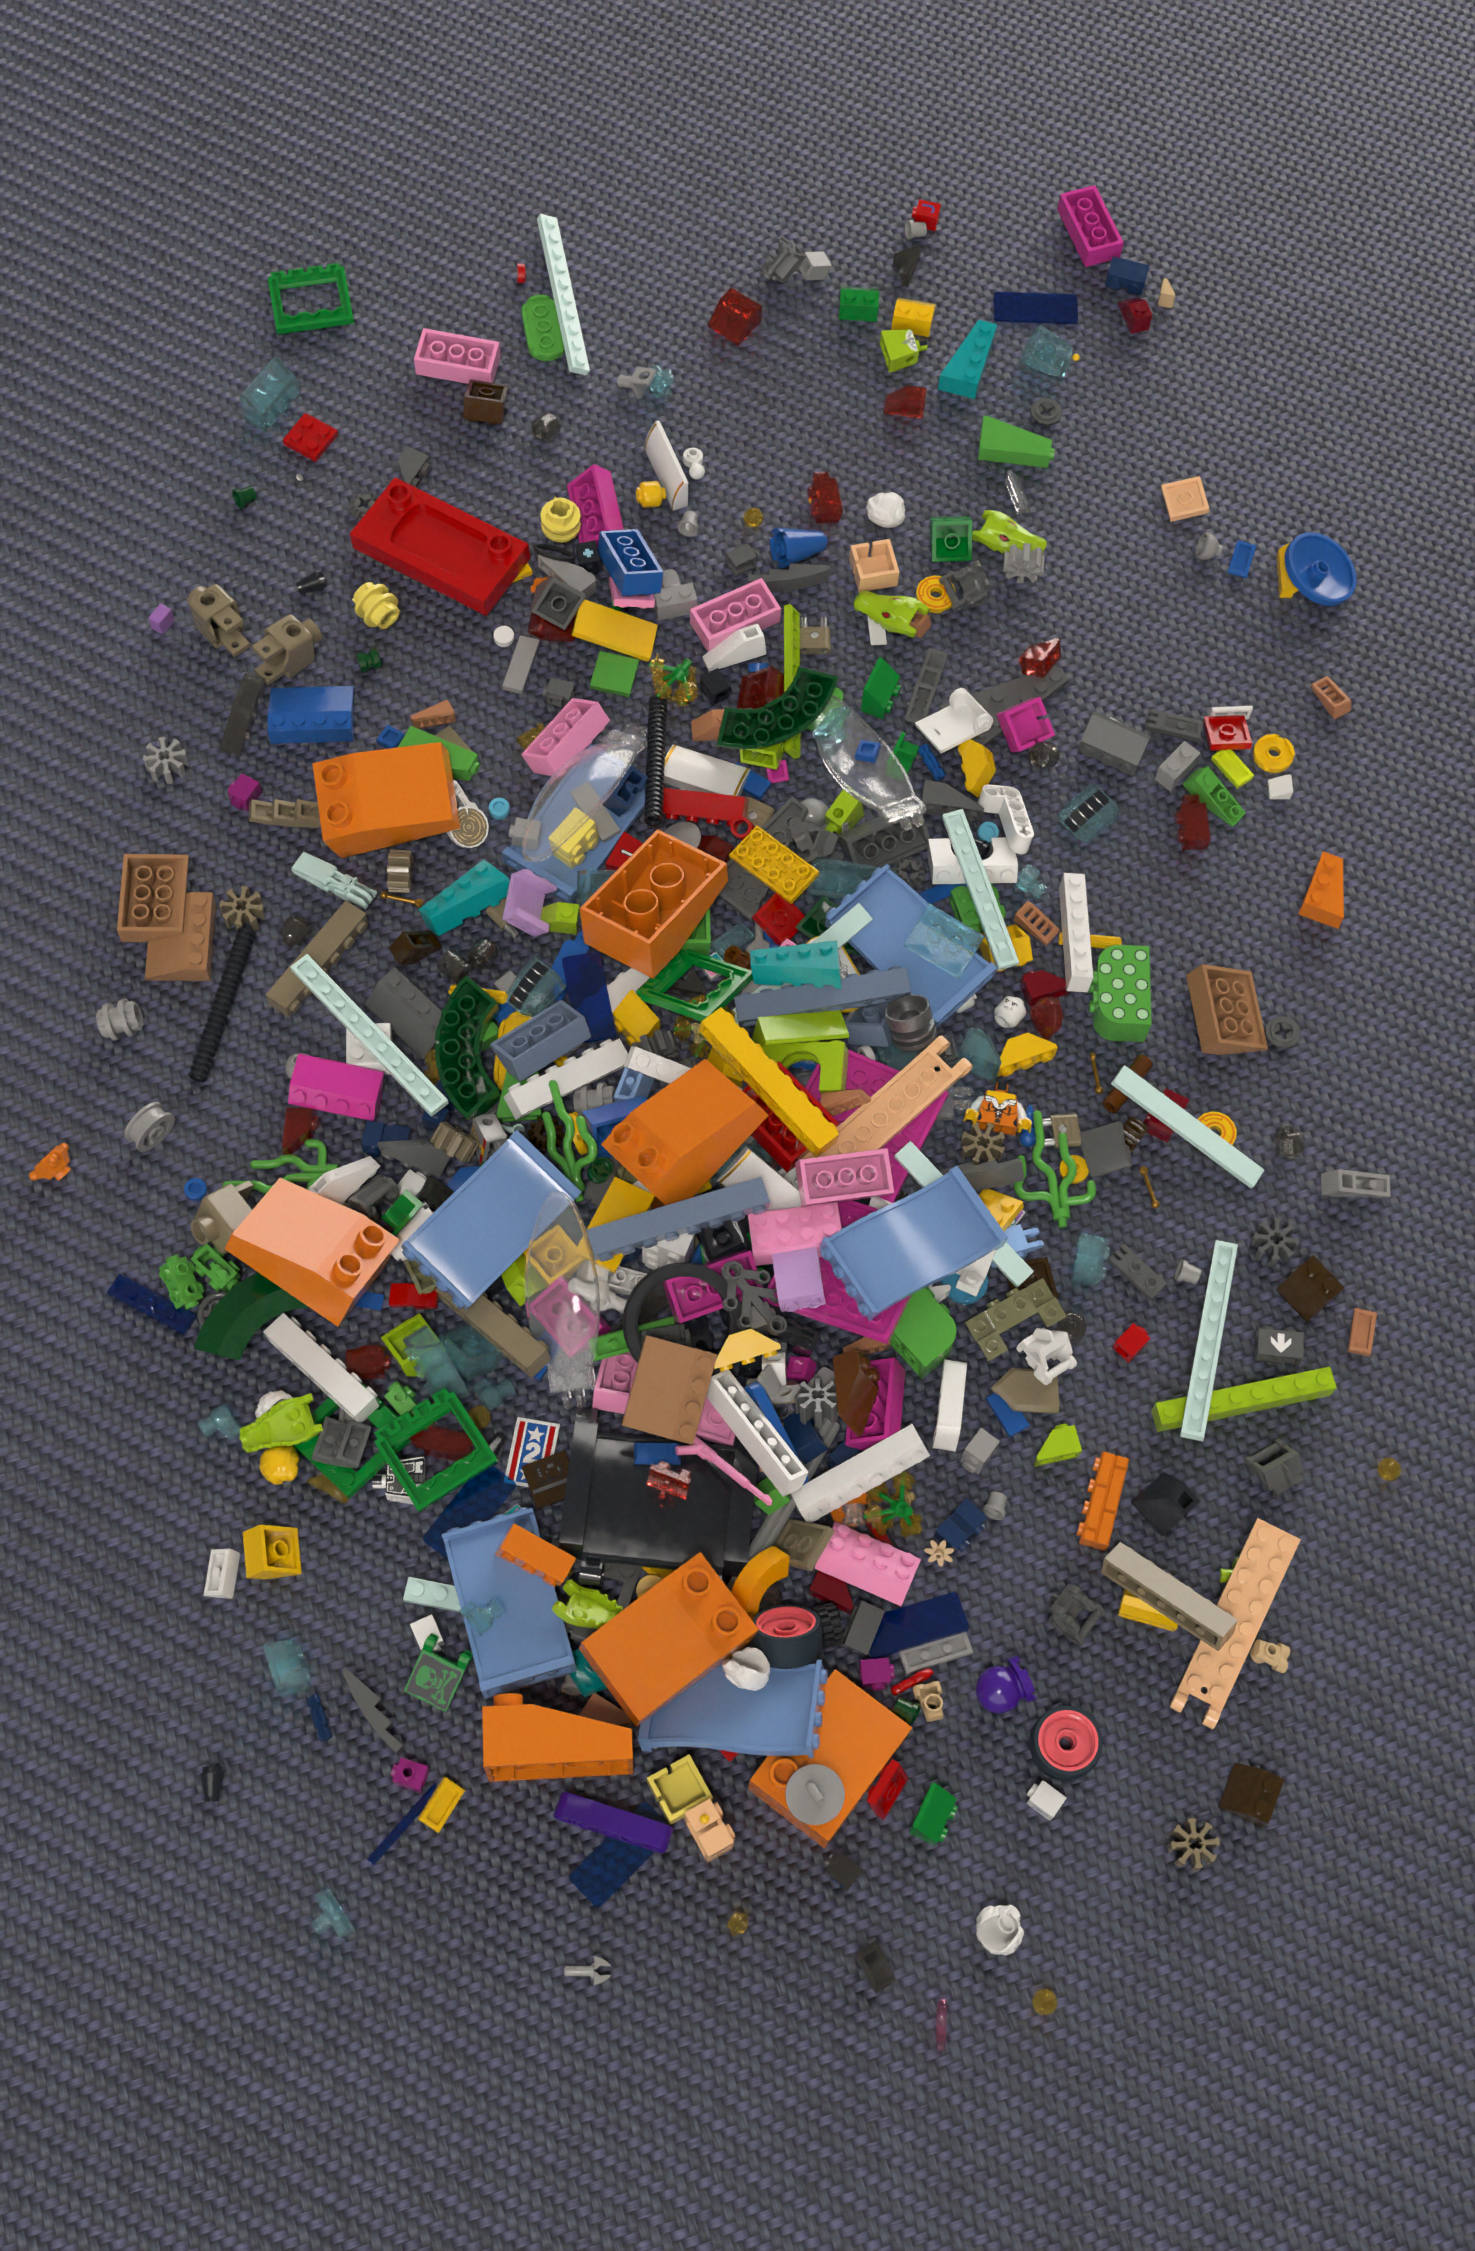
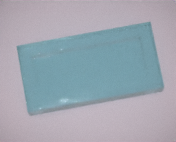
(737, 935)

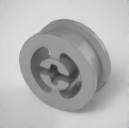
(149, 1126)

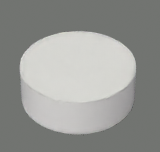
(503, 636)

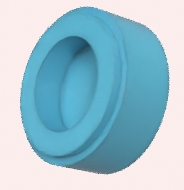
(499, 808)
(987, 831)

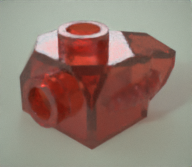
(1047, 1016)
(368, 1362)

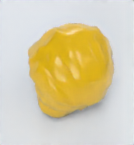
(279, 1464)

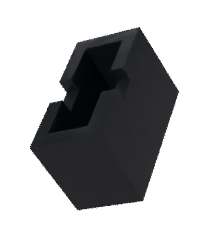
(800, 1339)

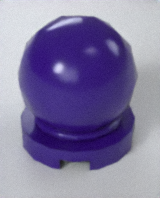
(1002, 1687)

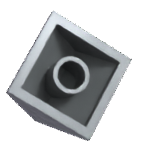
(556, 601)

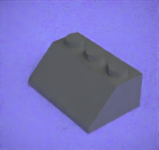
(1114, 743)

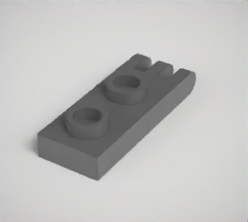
(1174, 725)
(1137, 1272)

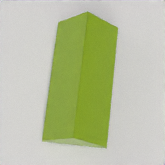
(800, 1028)

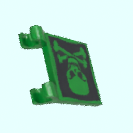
(435, 1677)

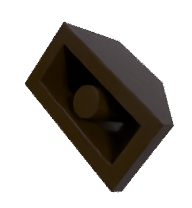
(414, 946)

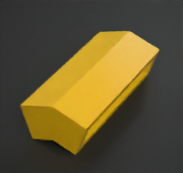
(1285, 585)
(1137, 1610)

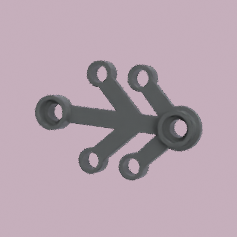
(750, 1296)

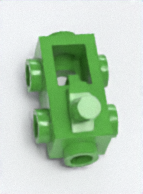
(222, 1274)
(180, 1282)
(402, 1399)

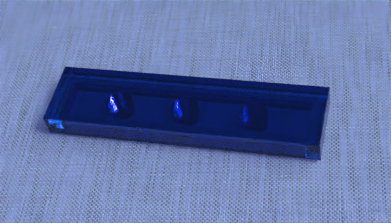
(151, 1304)

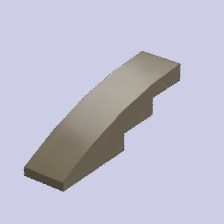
(285, 813)

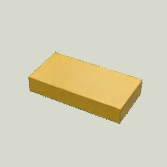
(441, 1804)

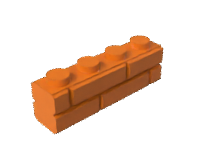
(1103, 1500)

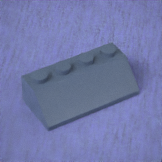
(541, 1040)

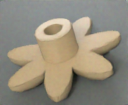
(939, 1552)

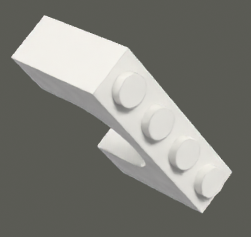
(945, 869)

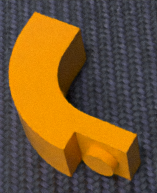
(758, 1576)

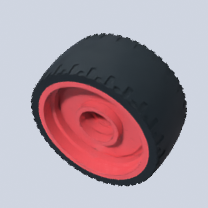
(788, 1635)
(1077, 1728)

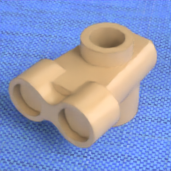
(1272, 1654)
(928, 1697)

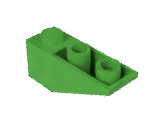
(1214, 794)

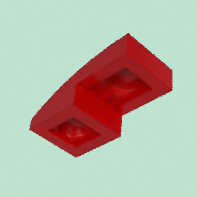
(407, 1296)

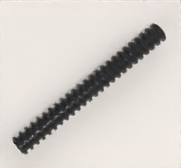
(655, 761)
(220, 1009)

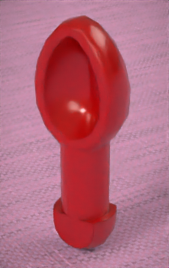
(915, 1679)

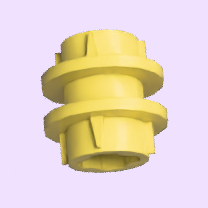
(560, 520)
(376, 605)

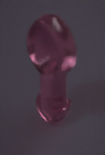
(941, 2017)

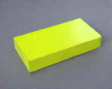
(1232, 767)

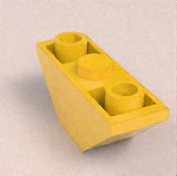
(977, 765)
(1024, 1052)
(744, 1347)

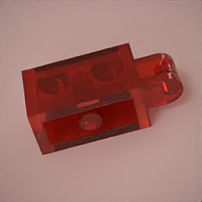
(825, 498)
(1193, 824)
(443, 1443)

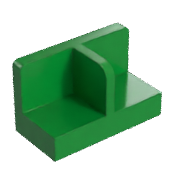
(905, 752)
(402, 1211)

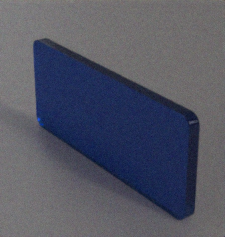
(1035, 308)
(589, 994)
(474, 1502)
(919, 1625)
(611, 1864)

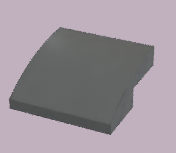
(1105, 1149)
(341, 1443)

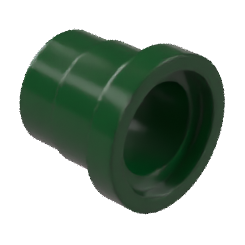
(243, 496)
(907, 1710)

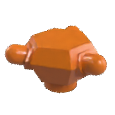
(53, 1164)

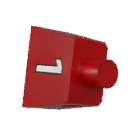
(622, 851)

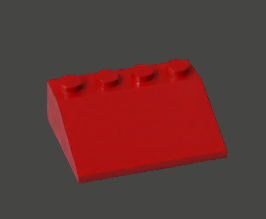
(776, 1136)

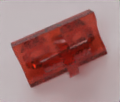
(668, 1481)

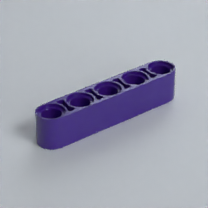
(613, 1822)

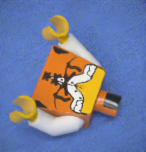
(999, 1109)

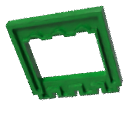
(304, 320)
(654, 989)
(344, 1477)
(450, 1477)

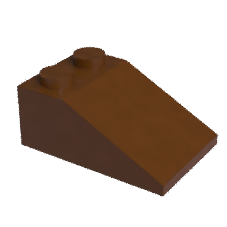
(855, 1388)

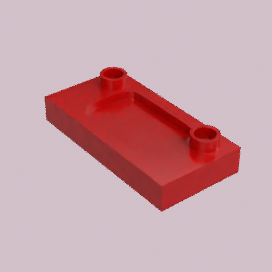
(440, 546)

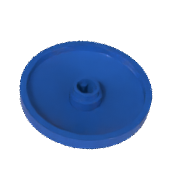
(1320, 569)

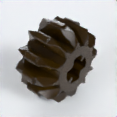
(1134, 1131)
(539, 1140)

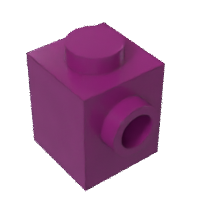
(243, 791)
(876, 1673)
(410, 1775)

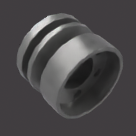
(911, 1022)

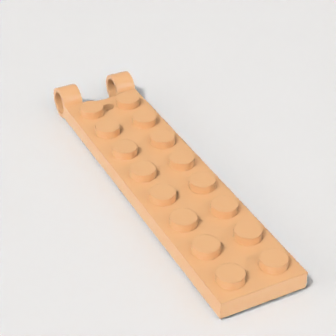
(898, 1102)
(1248, 1600)

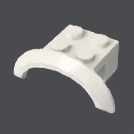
(359, 1055)

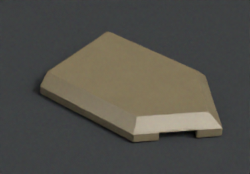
(1027, 1393)

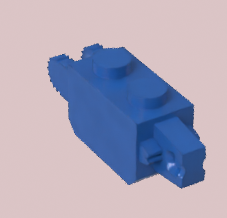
(569, 948)

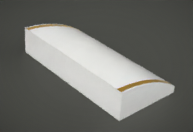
(667, 467)
(703, 773)
(751, 1166)

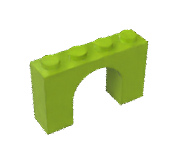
(830, 1055)

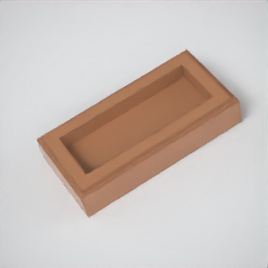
(1362, 1332)

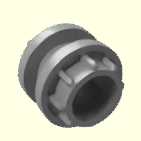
(119, 1019)
(588, 1099)

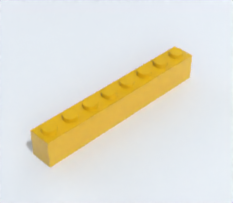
(769, 1082)

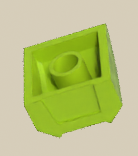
(395, 1345)

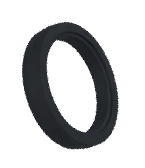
(656, 1277)

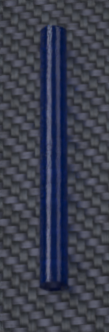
(401, 1827)

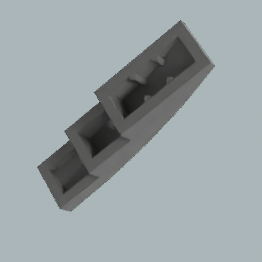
(795, 578)
(926, 685)
(991, 1173)
(369, 1704)

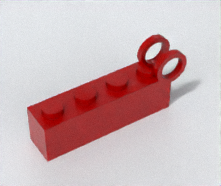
(708, 807)

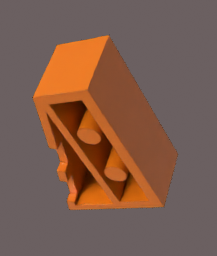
(1325, 892)
(535, 1555)

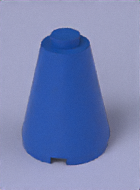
(795, 545)

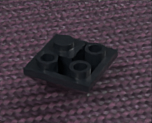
(1165, 1503)

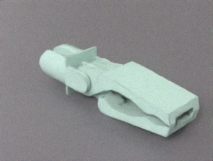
(328, 878)

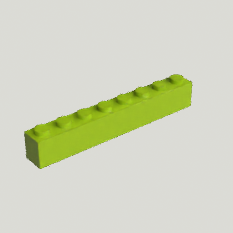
(1251, 1397)

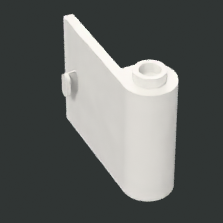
(955, 723)

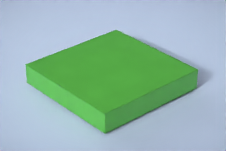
(614, 674)

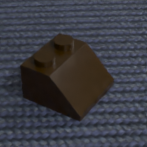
(485, 402)
(1310, 1288)
(1251, 1794)

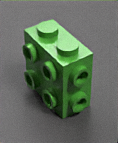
(964, 908)

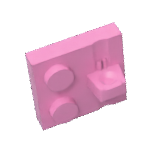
(641, 600)
(713, 1427)

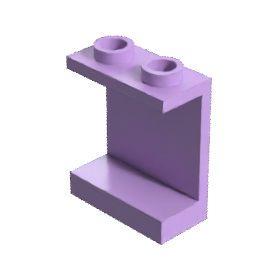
(526, 902)
(798, 1279)

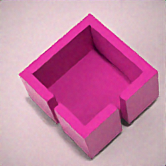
(1021, 724)

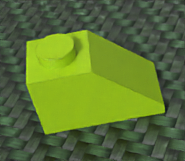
(561, 917)
(1059, 1446)

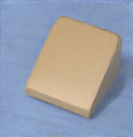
(1166, 295)

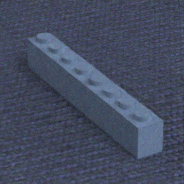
(856, 992)
(677, 1219)

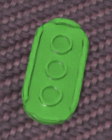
(542, 328)

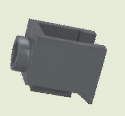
(741, 559)
(558, 692)

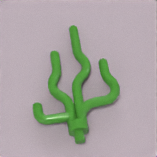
(570, 1166)
(311, 1174)
(1059, 1201)

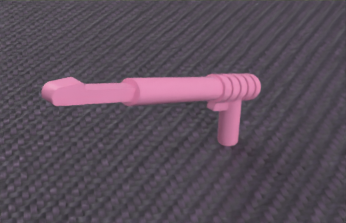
(708, 1453)

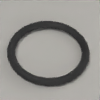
(537, 547)

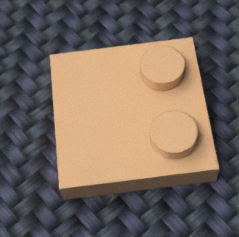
(1185, 499)

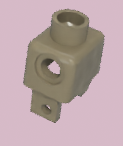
(217, 605)
(287, 647)
(221, 1215)

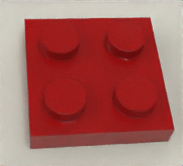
(310, 437)
(1227, 732)
(778, 918)
(887, 1789)

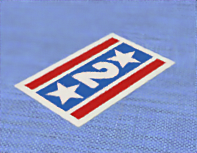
(530, 1443)

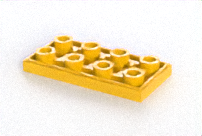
(615, 630)
(774, 864)
(618, 1203)

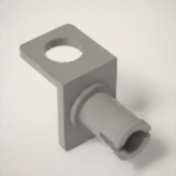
(637, 380)
(773, 1387)

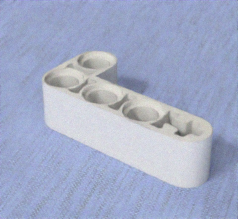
(1012, 812)
(950, 1405)

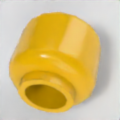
(650, 494)

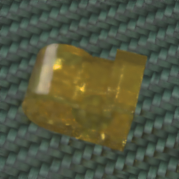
(432, 1072)

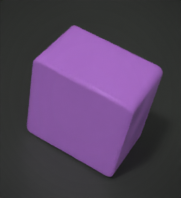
(161, 619)

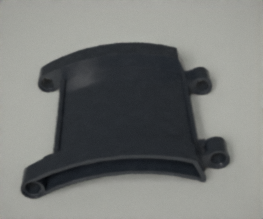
(622, 1520)

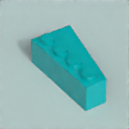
(966, 367)
(465, 898)
(798, 965)

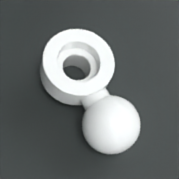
(694, 458)

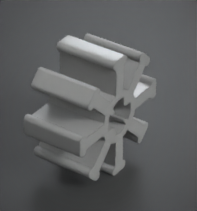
(1023, 563)
(165, 760)

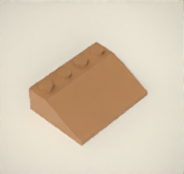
(152, 896)
(186, 954)
(1226, 1010)
(669, 1389)

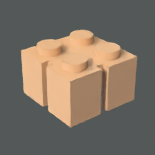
(874, 571)
(713, 1837)

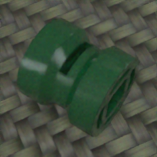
(367, 660)
(603, 1166)

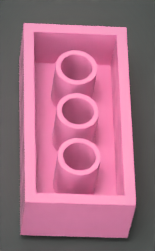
(456, 357)
(734, 610)
(565, 736)
(844, 1177)
(791, 1230)
(868, 1564)

